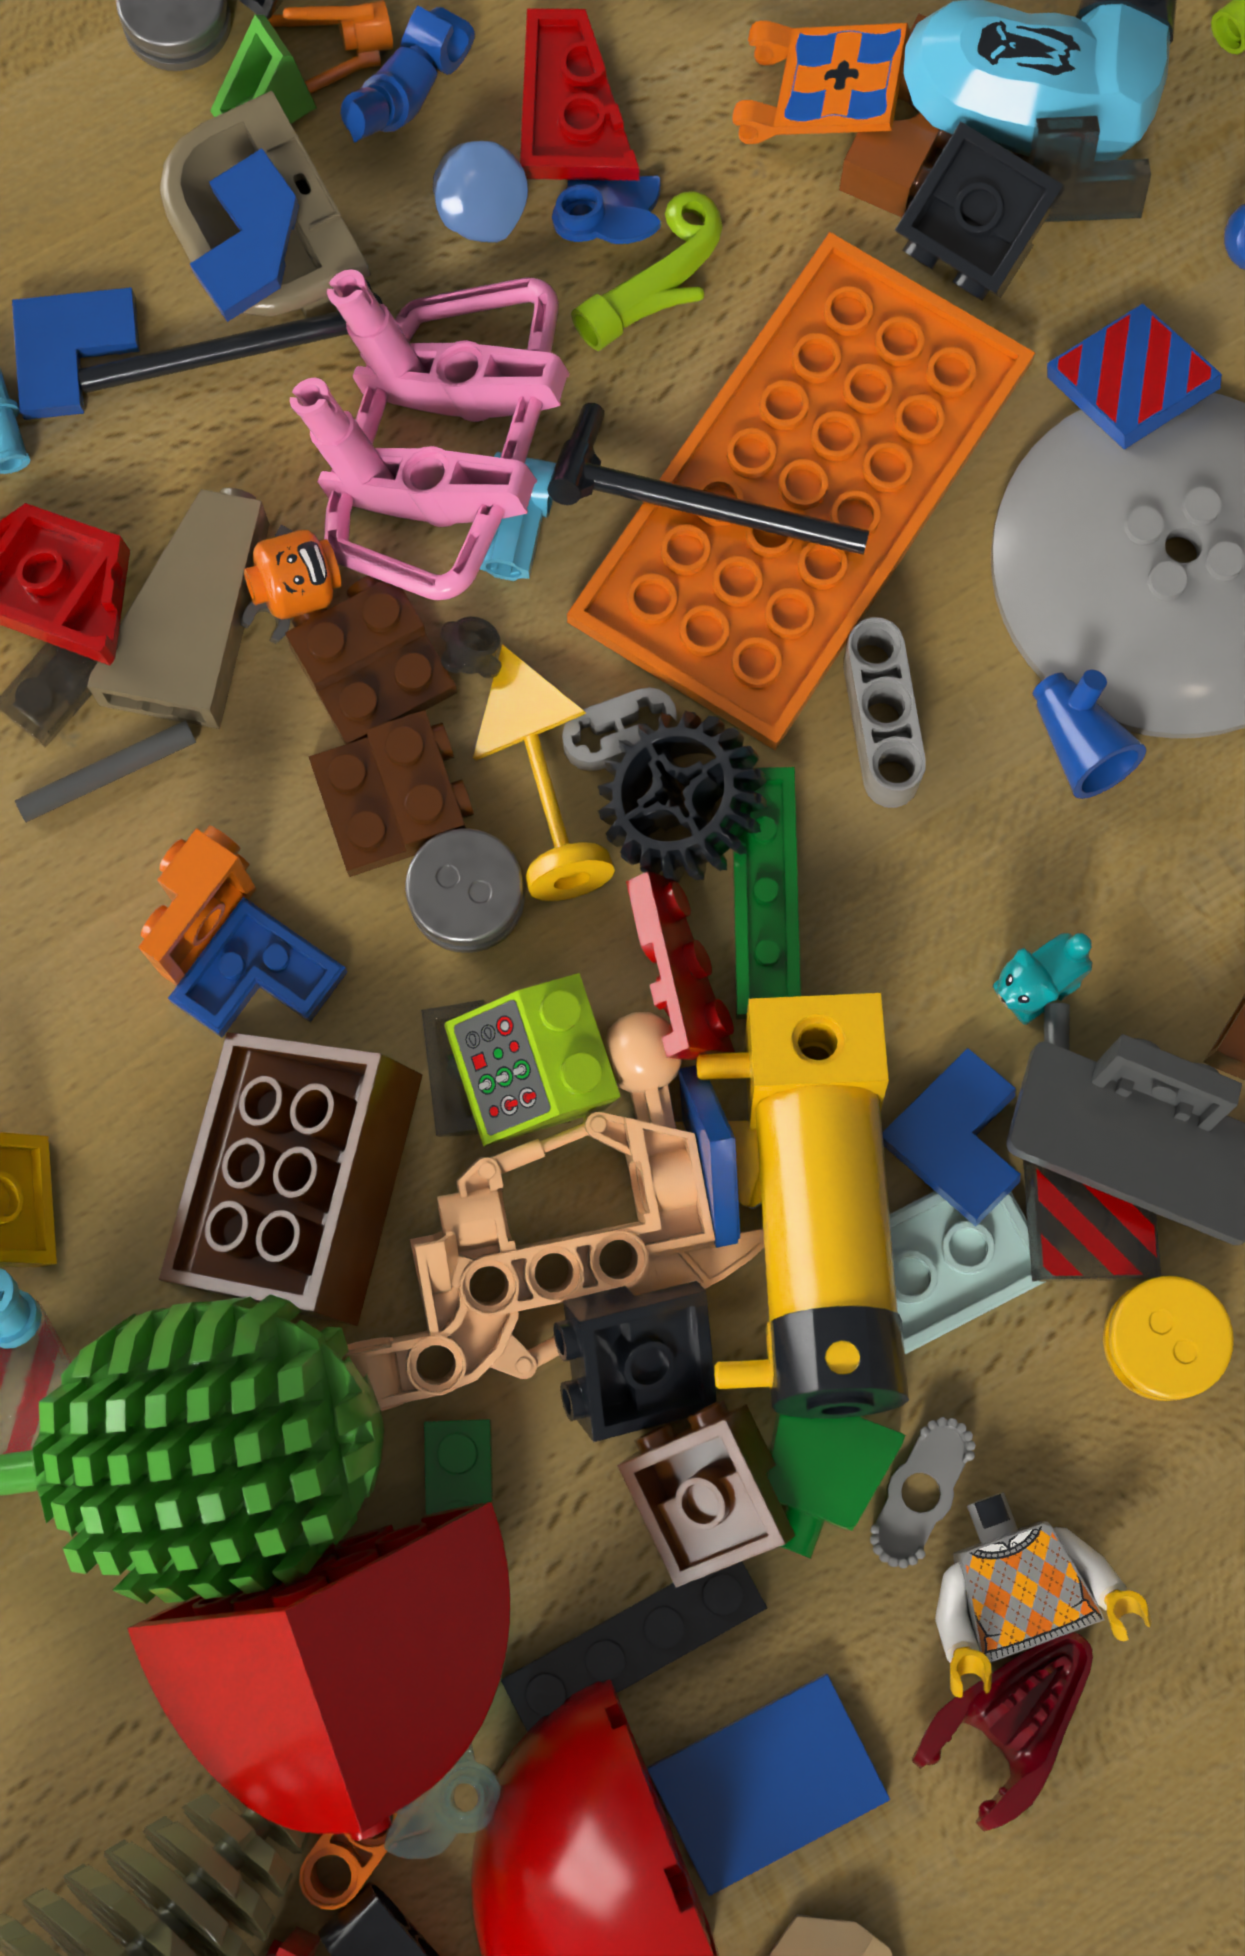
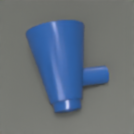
(1086, 738)

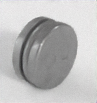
(175, 32)
(465, 890)

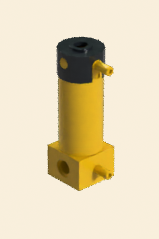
(832, 1300)

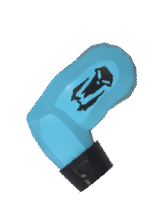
(1012, 66)

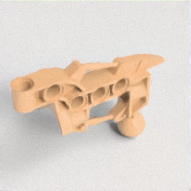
(667, 1243)

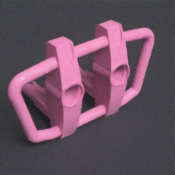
(439, 379)

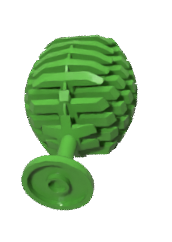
(204, 1449)

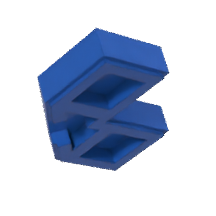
(253, 260)

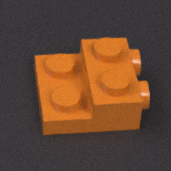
(205, 886)

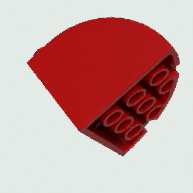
(348, 1684)
(583, 1847)

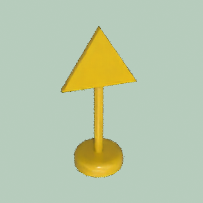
(517, 711)

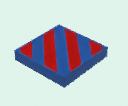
(1133, 376)

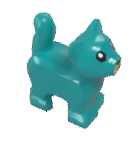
(1044, 976)

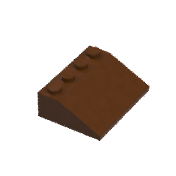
(292, 1175)

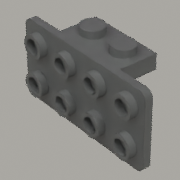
(1138, 1131)

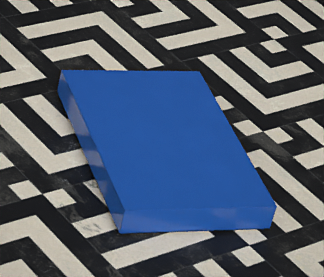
(768, 1784)

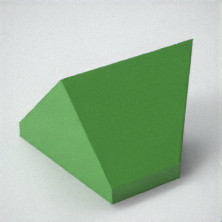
(262, 67)

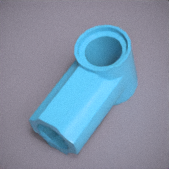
(516, 538)

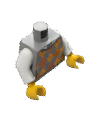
(1023, 1591)

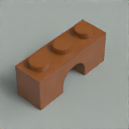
(893, 164)

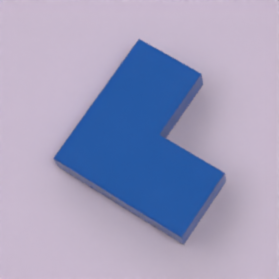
(56, 333)
(252, 954)
(940, 1138)
(717, 1153)

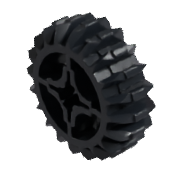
(639, 815)

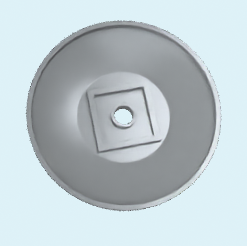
(1090, 576)

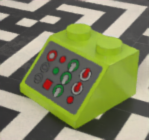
(532, 1060)

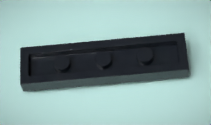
(636, 1641)

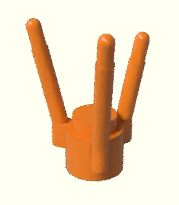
(361, 28)

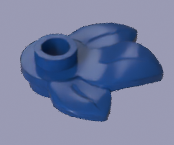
(608, 210)

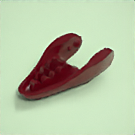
(1022, 1716)

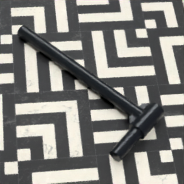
(214, 351)
(580, 472)

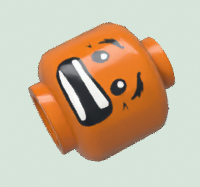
(293, 574)

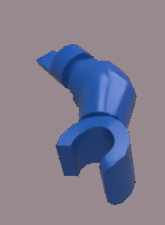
(402, 84)

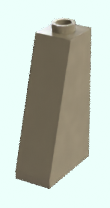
(186, 621)

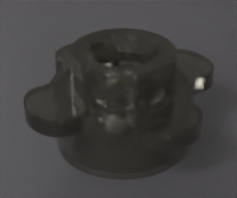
(471, 647)

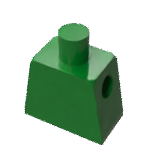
(827, 1472)

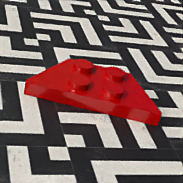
(62, 581)

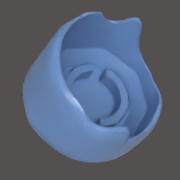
(480, 190)

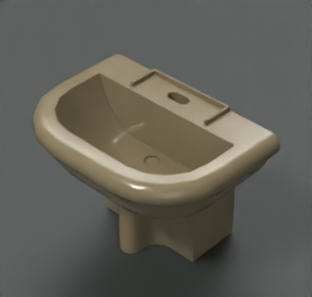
(317, 245)

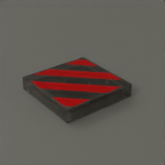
(1086, 1232)

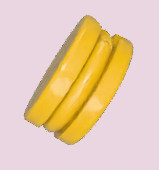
(1168, 1338)

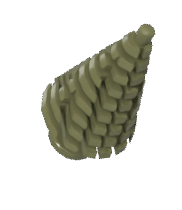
(179, 1906)

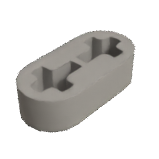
(611, 716)

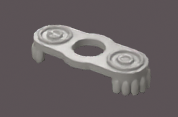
(942, 1454)

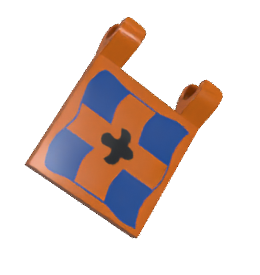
(830, 82)

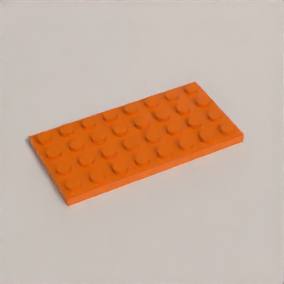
(839, 412)

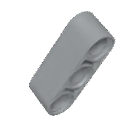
(887, 684)

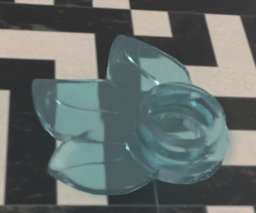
(434, 1819)

